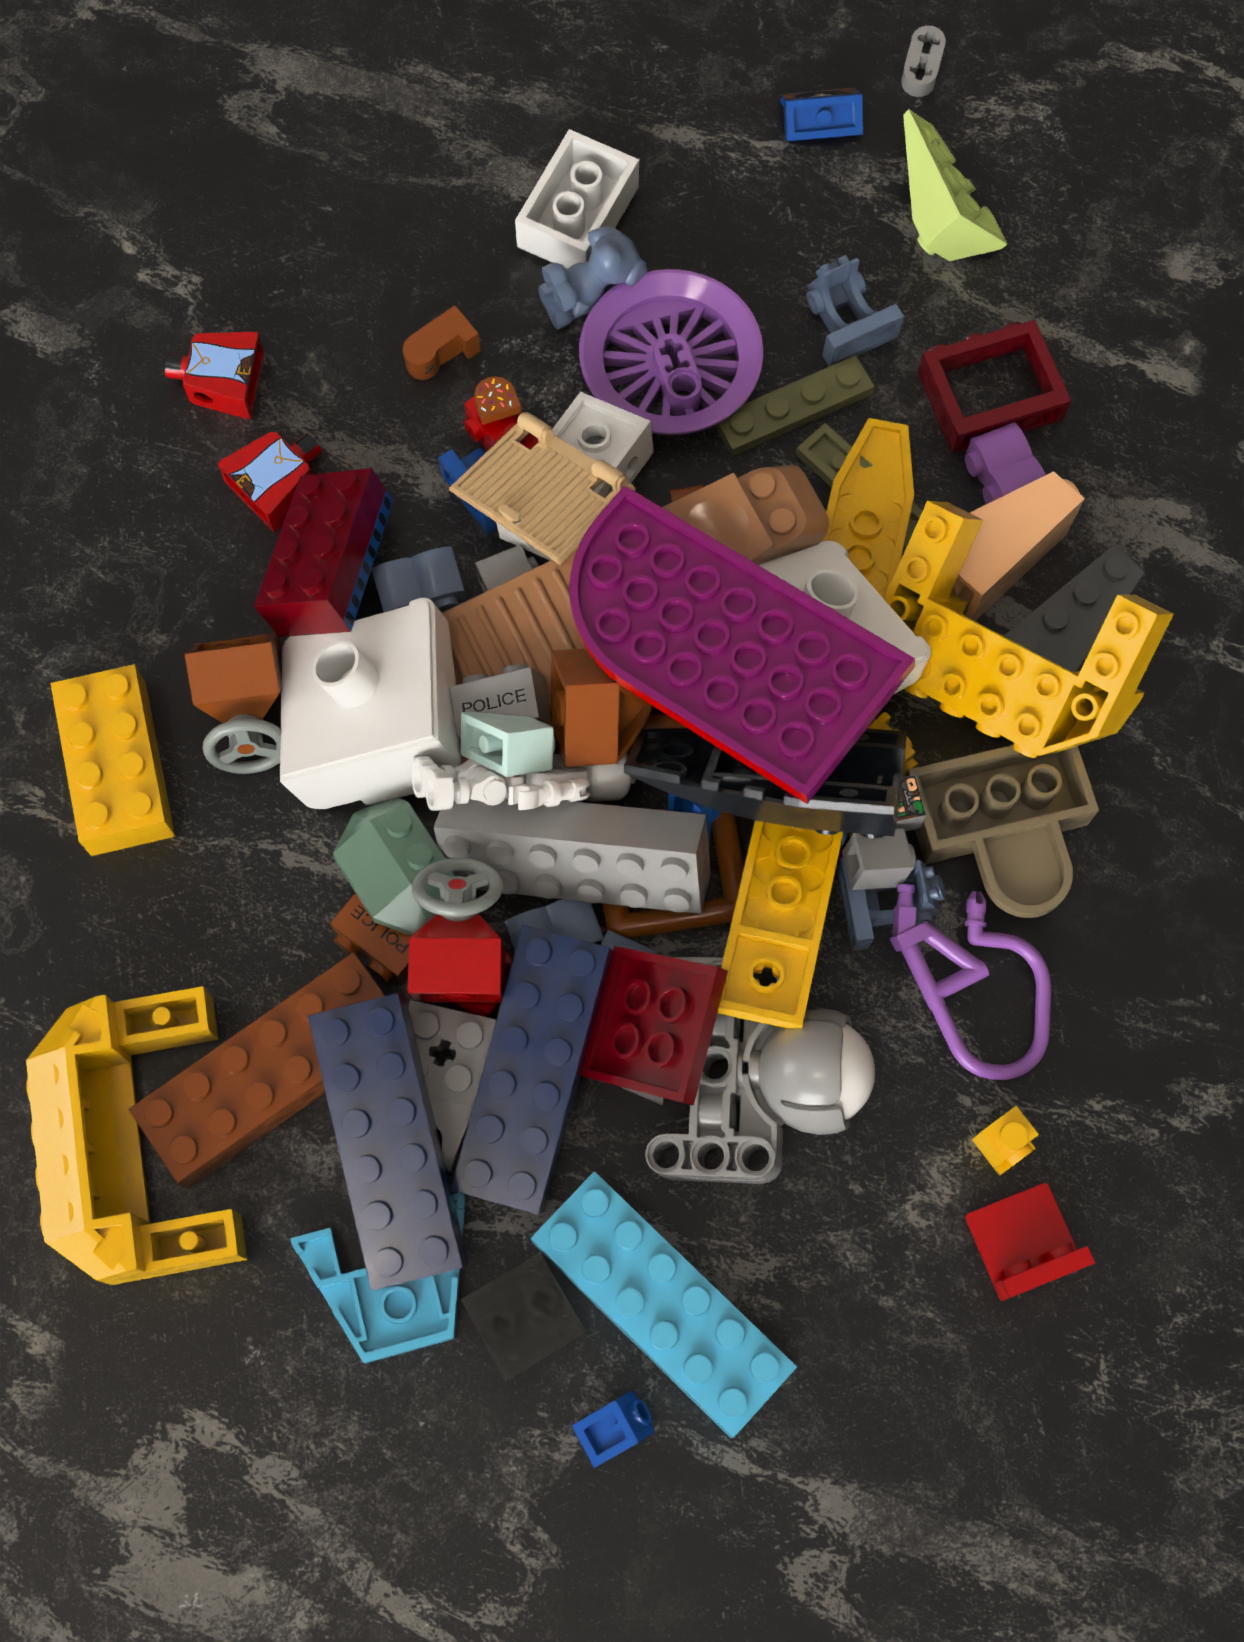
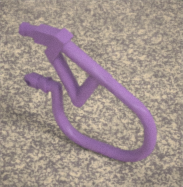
(905, 939)

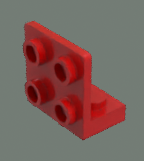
(1025, 1242)

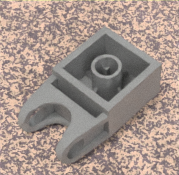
(455, 1084)

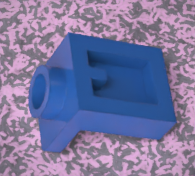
(614, 1428)

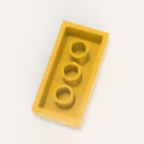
(112, 760)

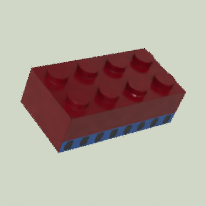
(324, 553)

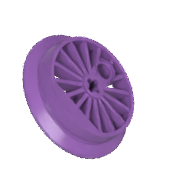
(662, 300)

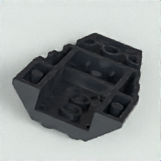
(855, 798)

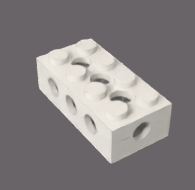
(602, 434)

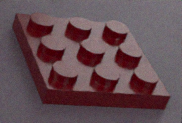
(654, 1024)

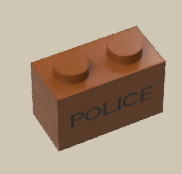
(381, 945)

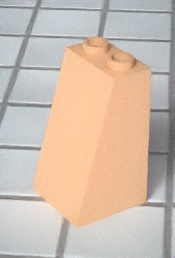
(1014, 538)

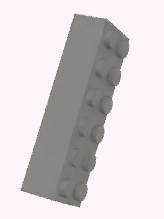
(585, 852)

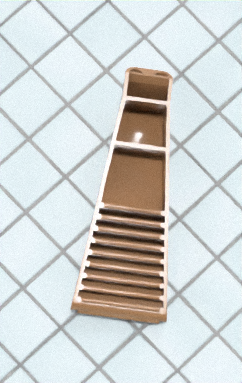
(525, 618)

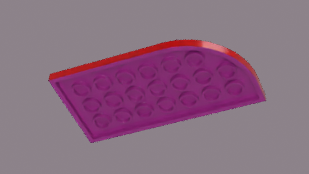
(727, 645)

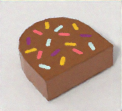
(496, 399)

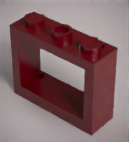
(1027, 413)

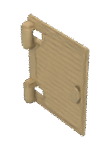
(539, 488)

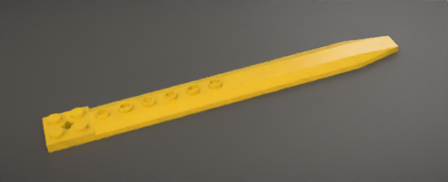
(793, 868)

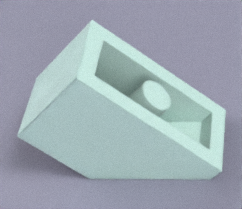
(507, 742)

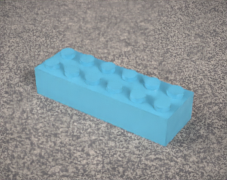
(663, 1304)

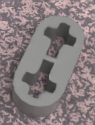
(917, 59)

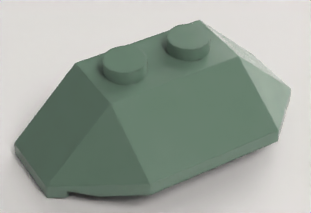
(380, 859)

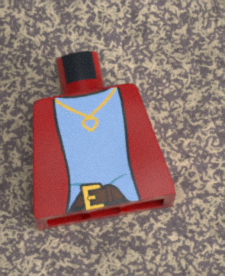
(220, 371)
(268, 474)

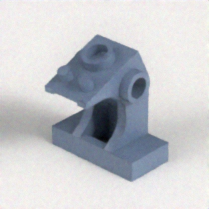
(844, 286)
(863, 907)

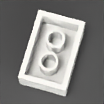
(578, 192)

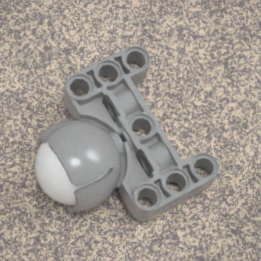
(781, 1076)

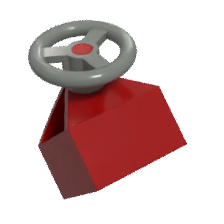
(456, 951)

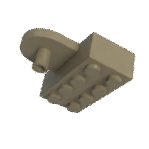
(1011, 819)

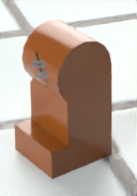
(439, 343)

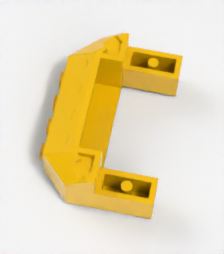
(1001, 681)
(92, 1145)

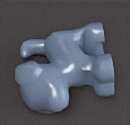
(576, 290)

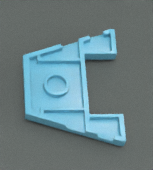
(388, 1318)

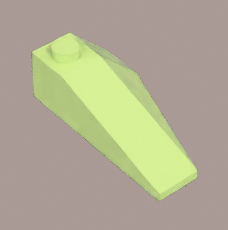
(941, 199)

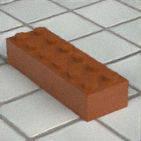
(248, 1080)

